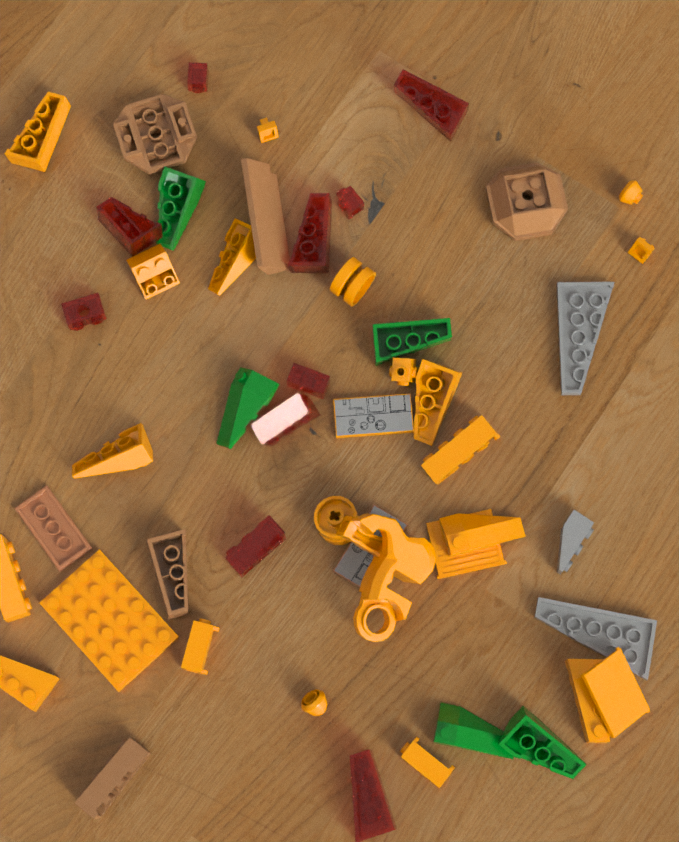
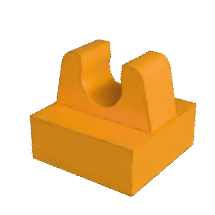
(267, 130)
(641, 250)

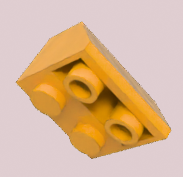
(153, 271)

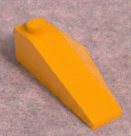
(235, 258)
(434, 393)
(124, 454)
(473, 531)

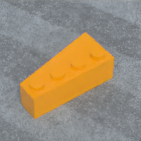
(39, 137)
(459, 449)
(12, 597)
(25, 682)
(590, 718)

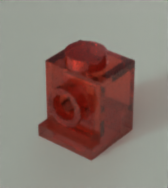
(350, 201)

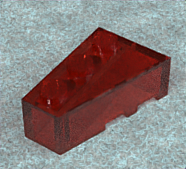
(127, 226)
(285, 419)
(255, 546)

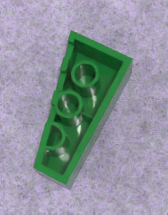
(408, 337)

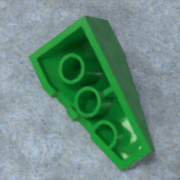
(176, 204)
(246, 397)
(467, 731)
(532, 740)

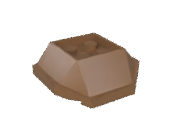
(152, 116)
(522, 217)

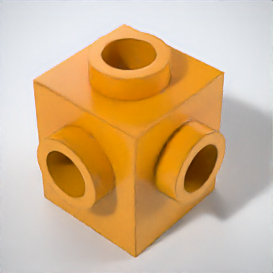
(403, 371)

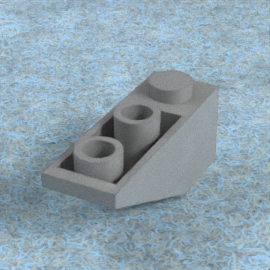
(572, 534)

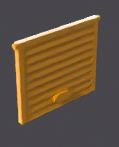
(464, 562)
(615, 692)

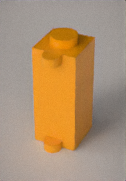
(198, 646)
(425, 763)

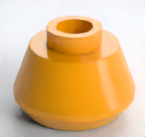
(631, 193)
(314, 703)

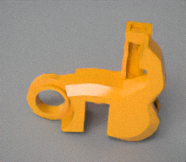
(393, 555)

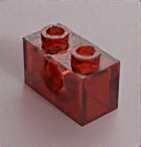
(74, 307)
(308, 381)

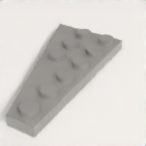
(580, 318)
(602, 631)

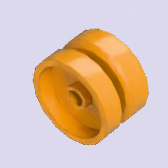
(352, 281)
(328, 512)

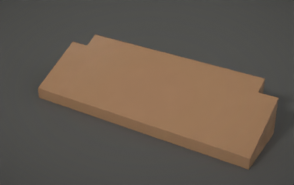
(265, 216)

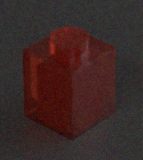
(198, 77)

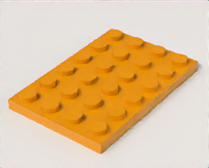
(109, 620)

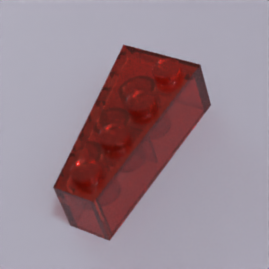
(432, 103)
(313, 241)
(369, 798)

